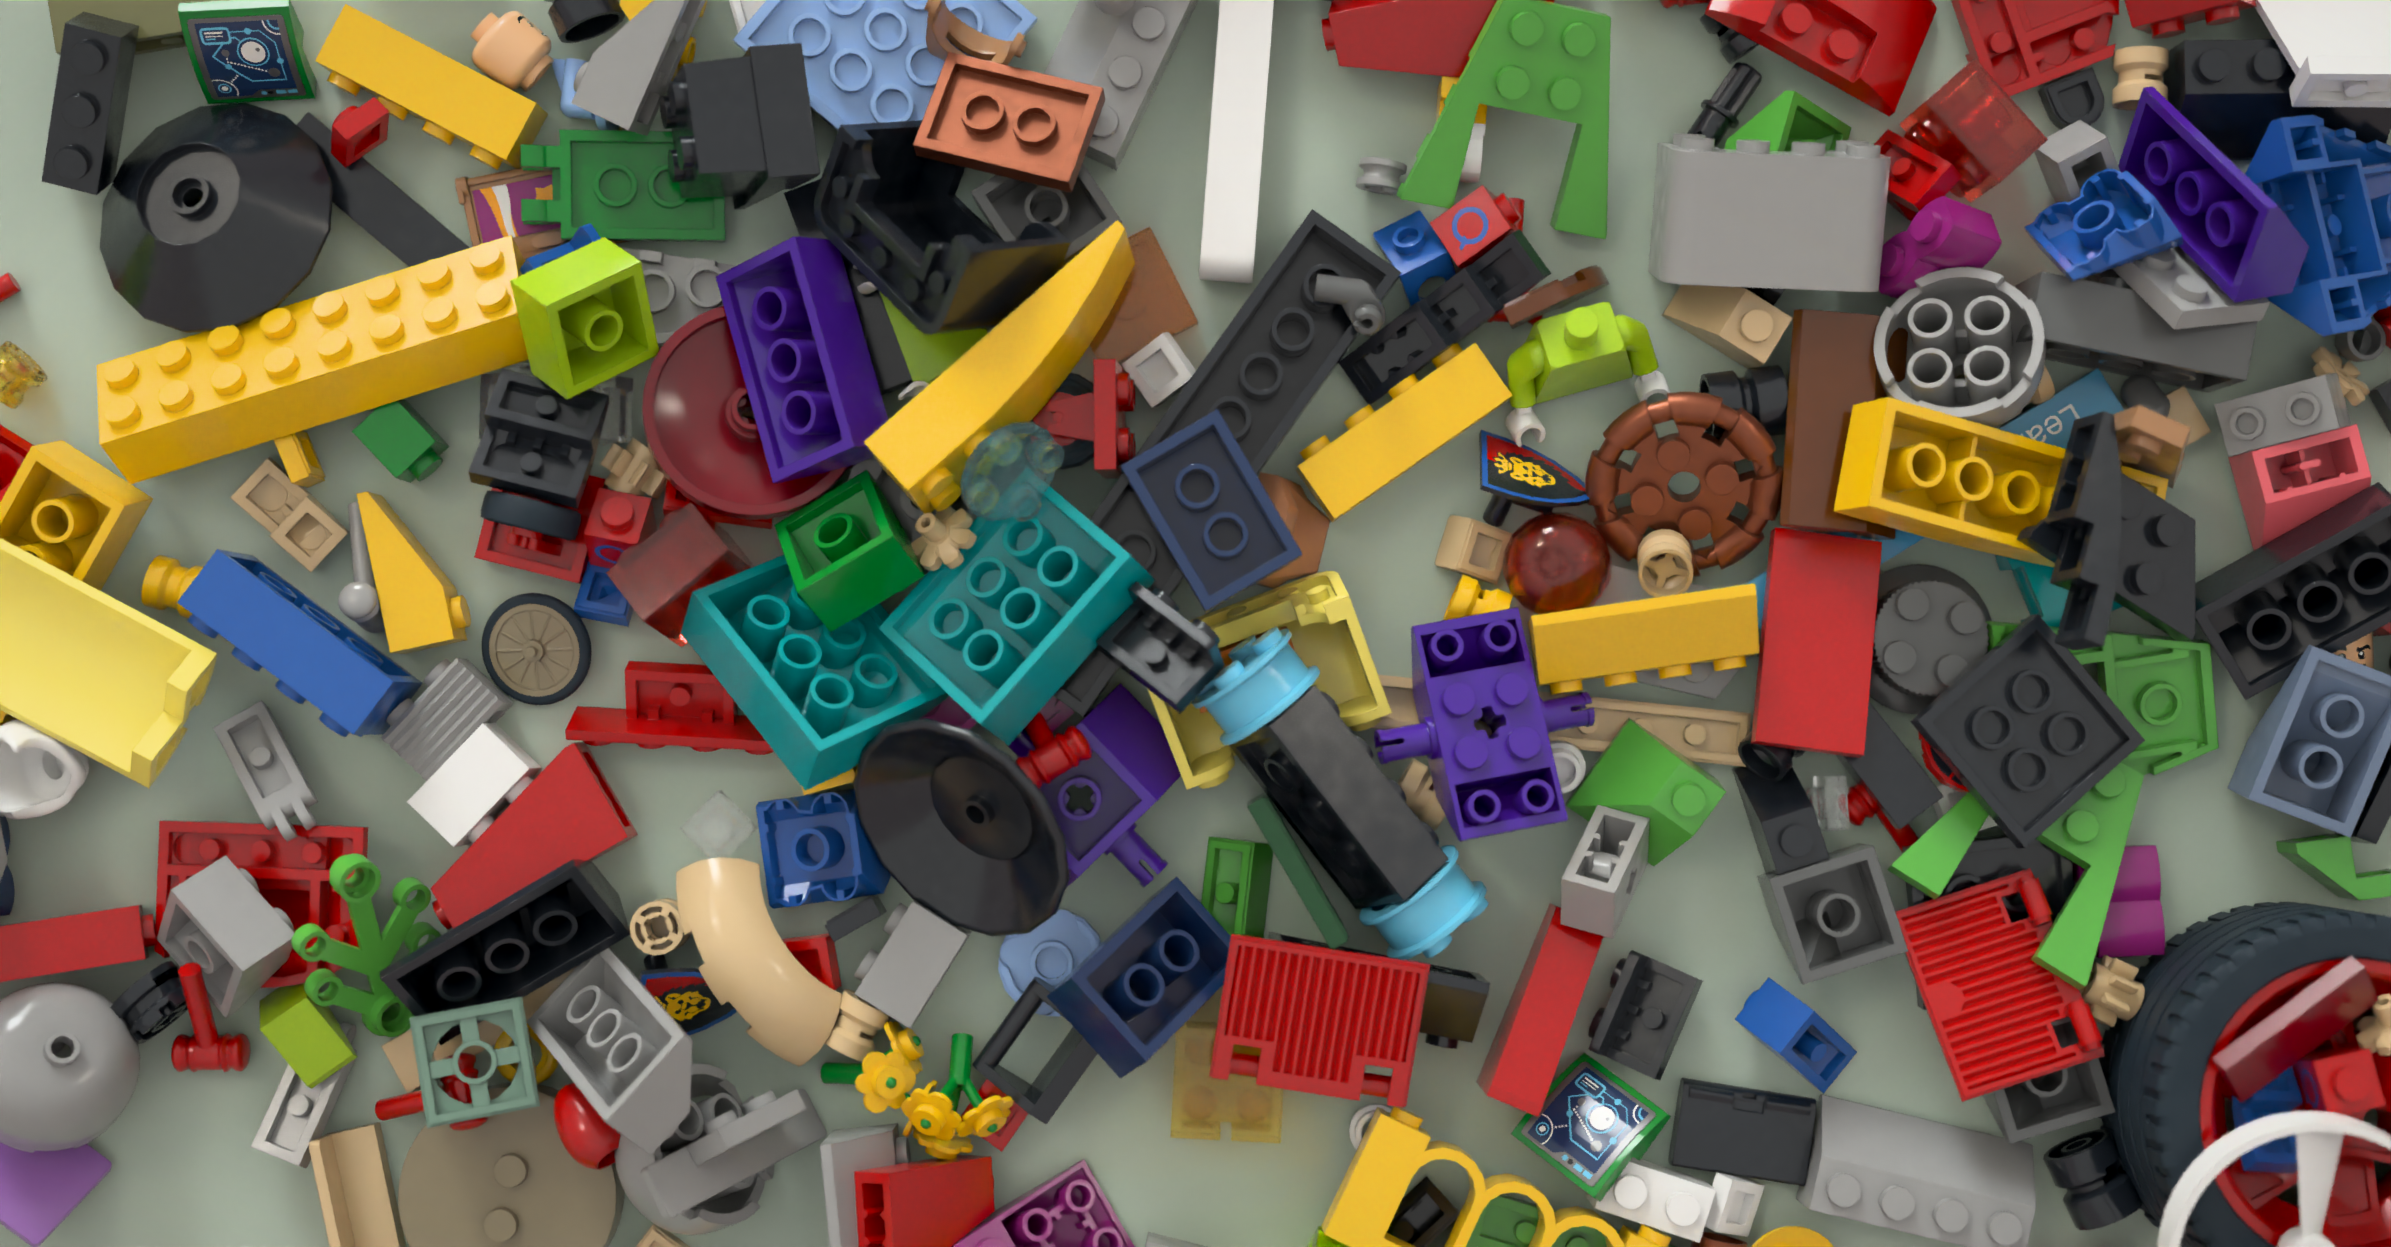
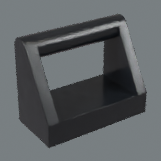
(1059, 1074)

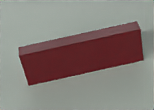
(2296, 1029)

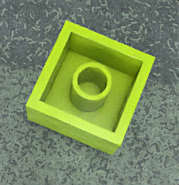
(585, 317)

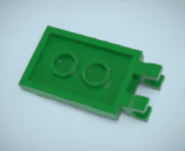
(620, 188)

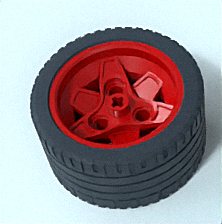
(2172, 1098)

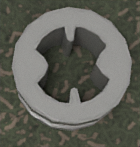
(1380, 175)

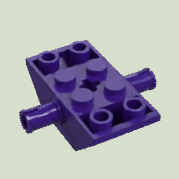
(1484, 673)
(1127, 774)

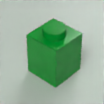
(402, 441)

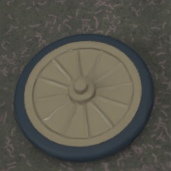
(536, 649)

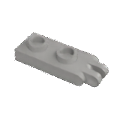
(267, 769)
(300, 1113)

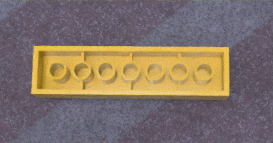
(311, 362)

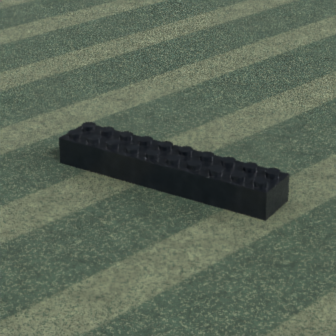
(1261, 384)

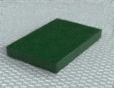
(1298, 870)

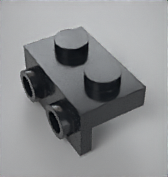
(1163, 647)
(1643, 1014)

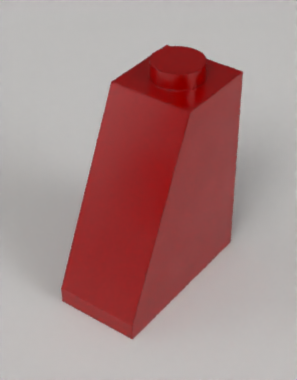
(923, 1201)

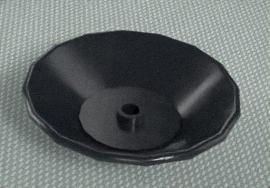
(245, 239)
(961, 827)

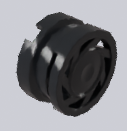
(152, 1002)

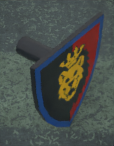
(1523, 479)
(683, 995)

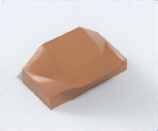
(1303, 521)

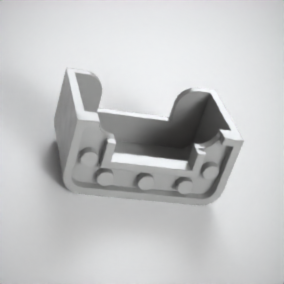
(1769, 215)

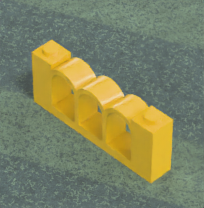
(1392, 1155)

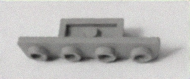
(733, 1150)

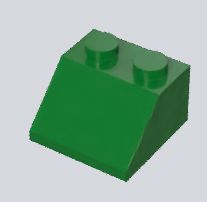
(848, 551)

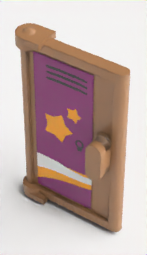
(494, 209)

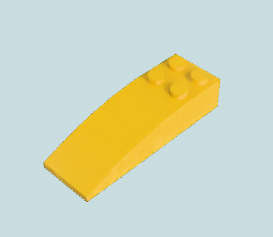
(1003, 375)
(1951, 477)
(70, 513)

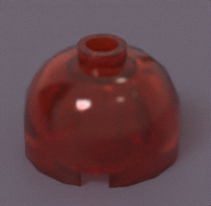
(1557, 563)

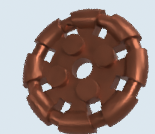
(1690, 451)

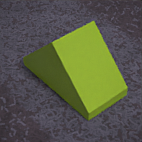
(304, 1034)

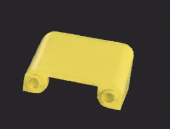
(1322, 635)

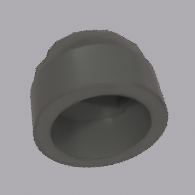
(2364, 345)

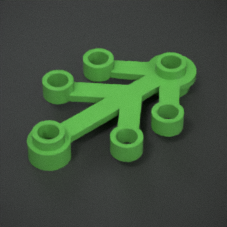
(374, 950)

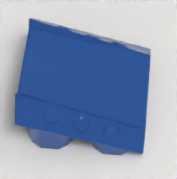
(2103, 227)
(817, 850)

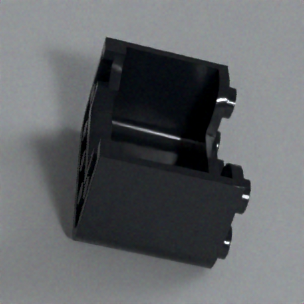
(918, 240)

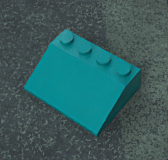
(1016, 612)
(799, 684)

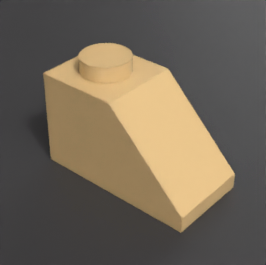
(1729, 321)

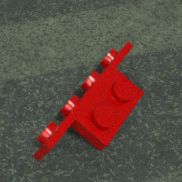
(669, 707)

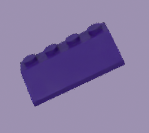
(2219, 211)
(803, 357)

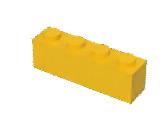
(430, 87)
(1402, 431)

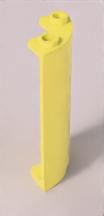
(94, 668)

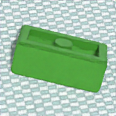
(1237, 884)

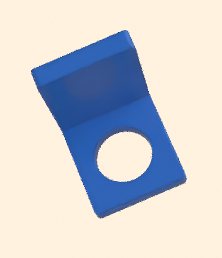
(1415, 252)

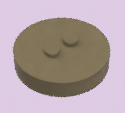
(505, 1185)

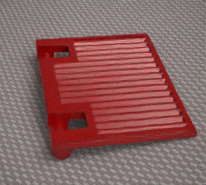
(1987, 993)
(1319, 1019)

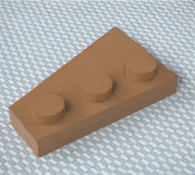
(2151, 442)

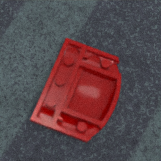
(2035, 39)
(1848, 43)
(287, 873)

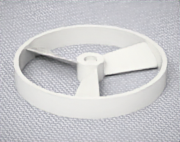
(2317, 1150)

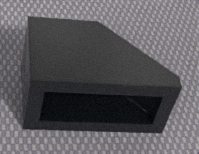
(1781, 821)

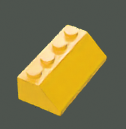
(1645, 636)

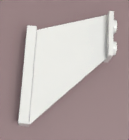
(2334, 50)

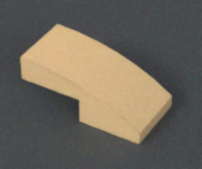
(290, 514)

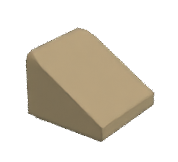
(1472, 548)

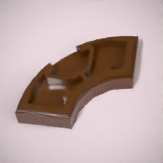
(1554, 295)

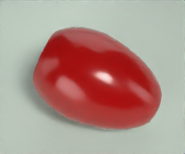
(583, 1130)

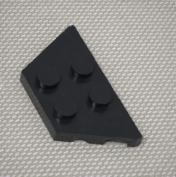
(2154, 559)

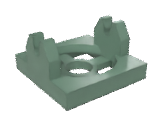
(426, 1034)

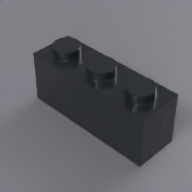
(89, 102)

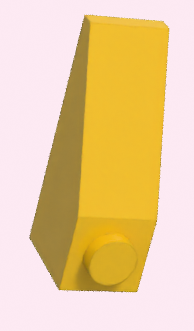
(413, 592)

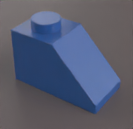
(1795, 1034)

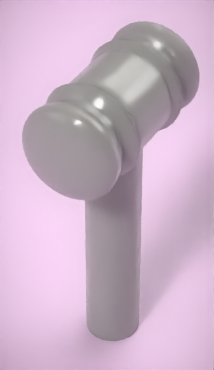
(360, 598)

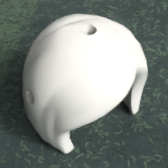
(29, 773)

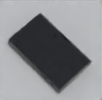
(1742, 1131)

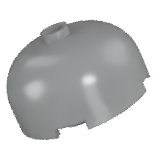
(1967, 325)
(57, 1100)
(720, 1210)

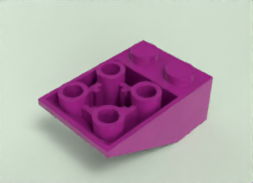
(1056, 1213)

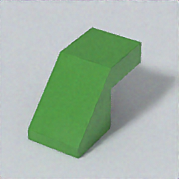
(2331, 863)

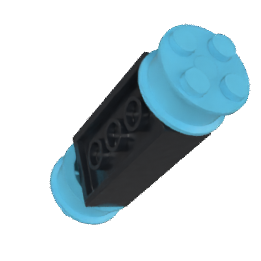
(1339, 798)

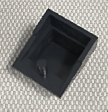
(741, 125)

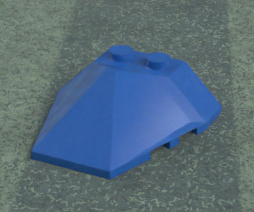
(2341, 207)

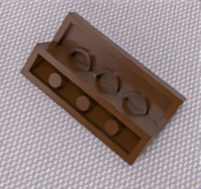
(1828, 375)

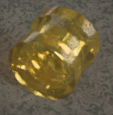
(17, 374)

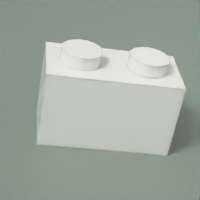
(474, 785)
(1659, 1199)

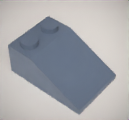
(2319, 742)

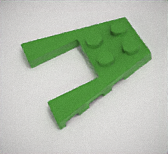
(1538, 63)
(2158, 687)
(2087, 833)

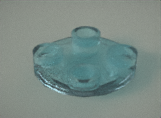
(1010, 472)

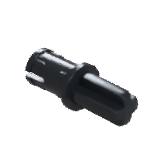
(1727, 102)

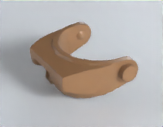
(945, 25)

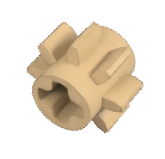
(633, 470)
(2113, 991)

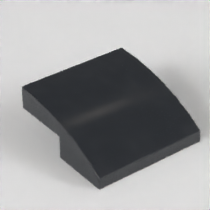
(539, 440)

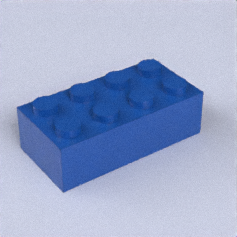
(297, 643)

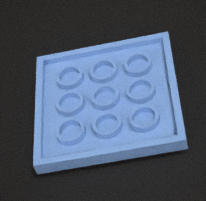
(872, 55)

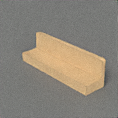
(356, 1188)

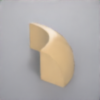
(749, 962)

